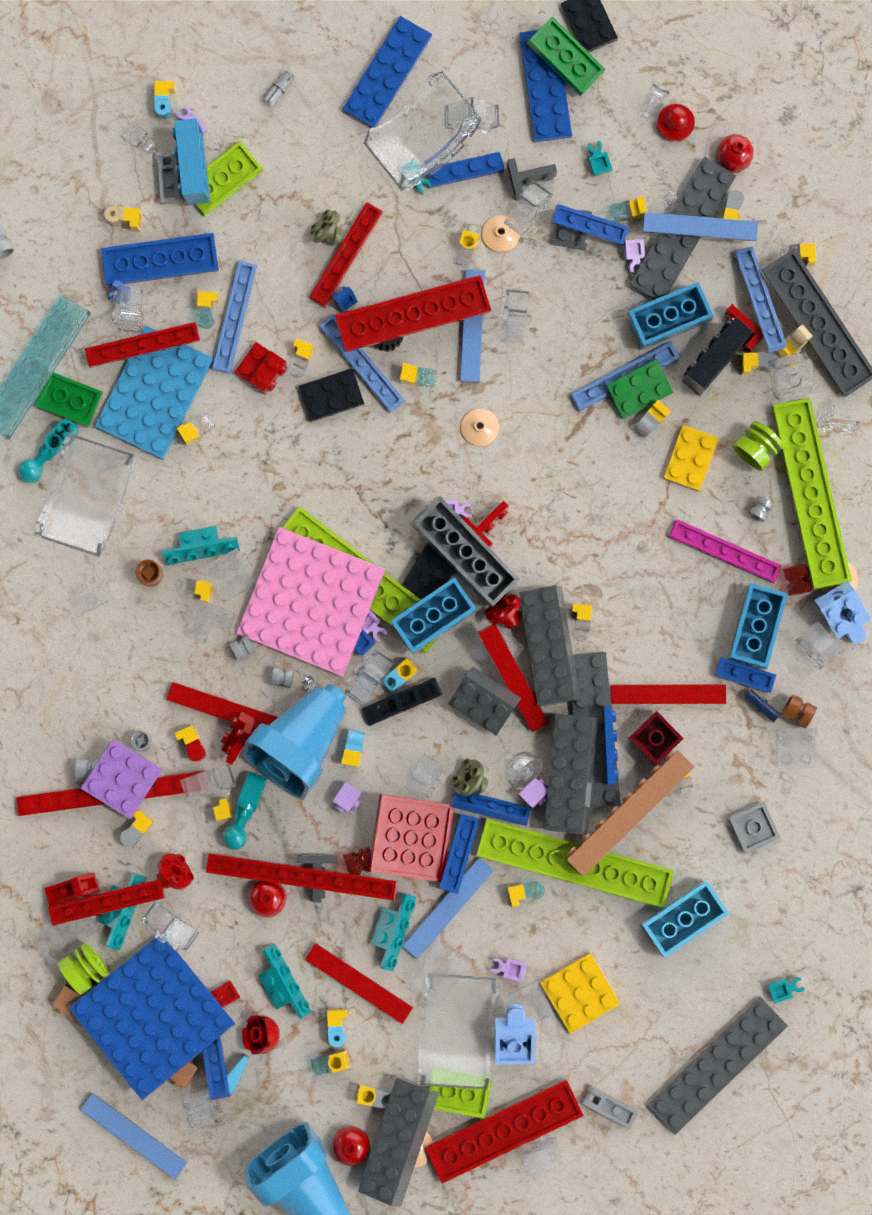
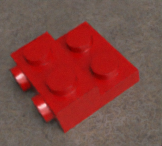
(261, 368)
(236, 738)

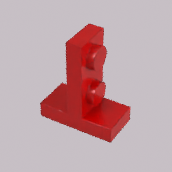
(733, 312)
(487, 524)
(72, 889)

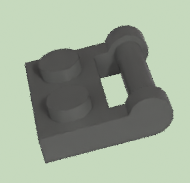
(564, 236)

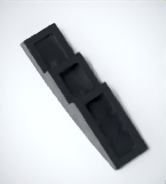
(402, 701)

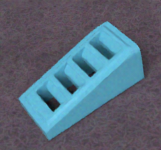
(236, 1072)

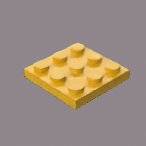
(580, 993)

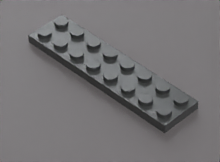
(670, 251)
(813, 310)
(594, 695)
(717, 1065)

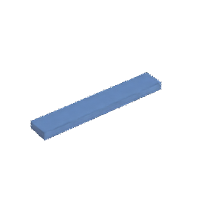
(700, 226)
(760, 299)
(234, 317)
(472, 341)
(364, 367)
(598, 391)
(447, 909)
(134, 1136)

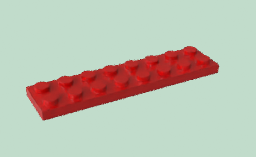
(413, 313)
(504, 1131)

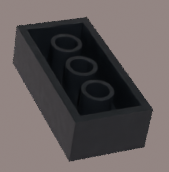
(716, 358)

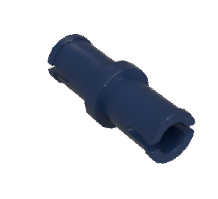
(762, 706)

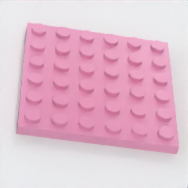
(311, 601)

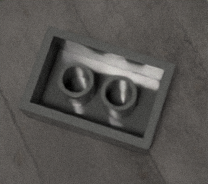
(484, 701)

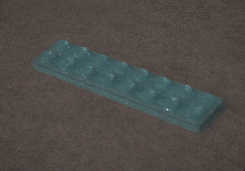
(39, 362)

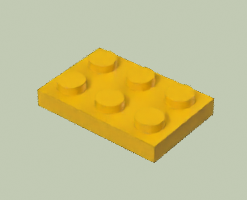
(691, 458)

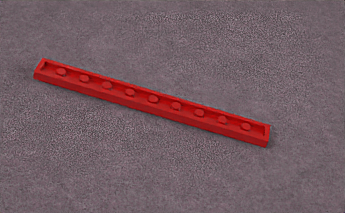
(79, 798)
(302, 877)

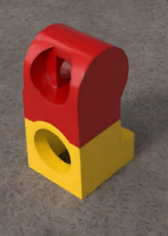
(196, 750)

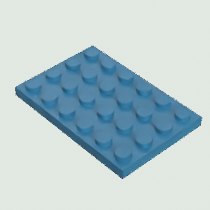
(154, 397)

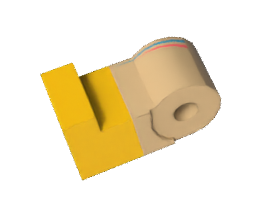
(124, 215)
(796, 341)

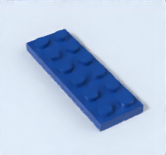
(387, 72)
(545, 95)
(160, 259)

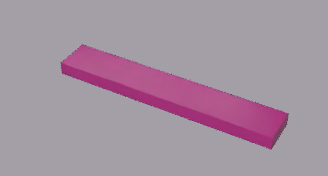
(725, 551)

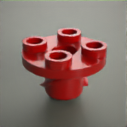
(675, 122)
(505, 611)
(174, 872)

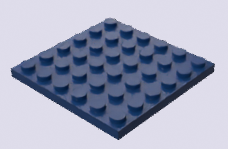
(151, 1017)

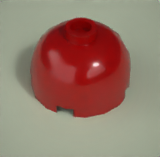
(735, 153)
(267, 898)
(260, 1034)
(350, 1145)

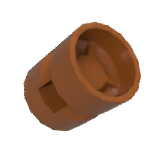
(149, 573)
(792, 709)

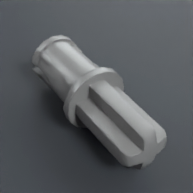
(279, 88)

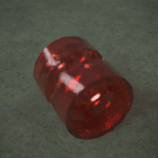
(797, 580)
(358, 861)

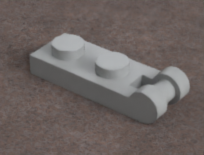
(168, 178)
(610, 1107)

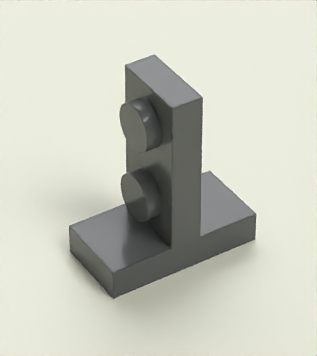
(529, 176)
(317, 862)

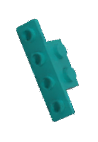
(199, 545)
(120, 919)
(391, 930)
(281, 984)

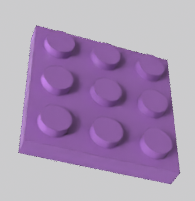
(121, 778)

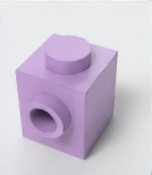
(535, 793)
(347, 798)

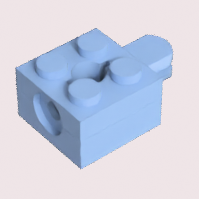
(844, 612)
(514, 1037)

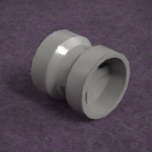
(760, 510)
(244, 647)
(282, 677)
(141, 741)

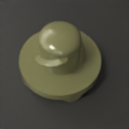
(327, 228)
(469, 778)

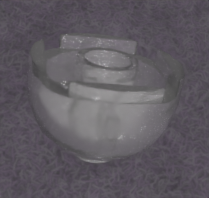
(521, 768)

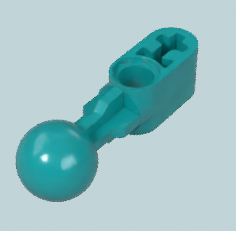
(31, 469)
(235, 835)

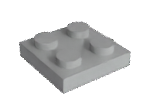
(754, 827)

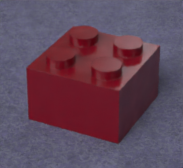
(655, 738)

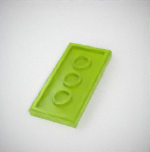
(229, 175)

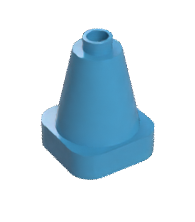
(297, 741)
(296, 1175)

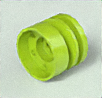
(759, 443)
(87, 966)

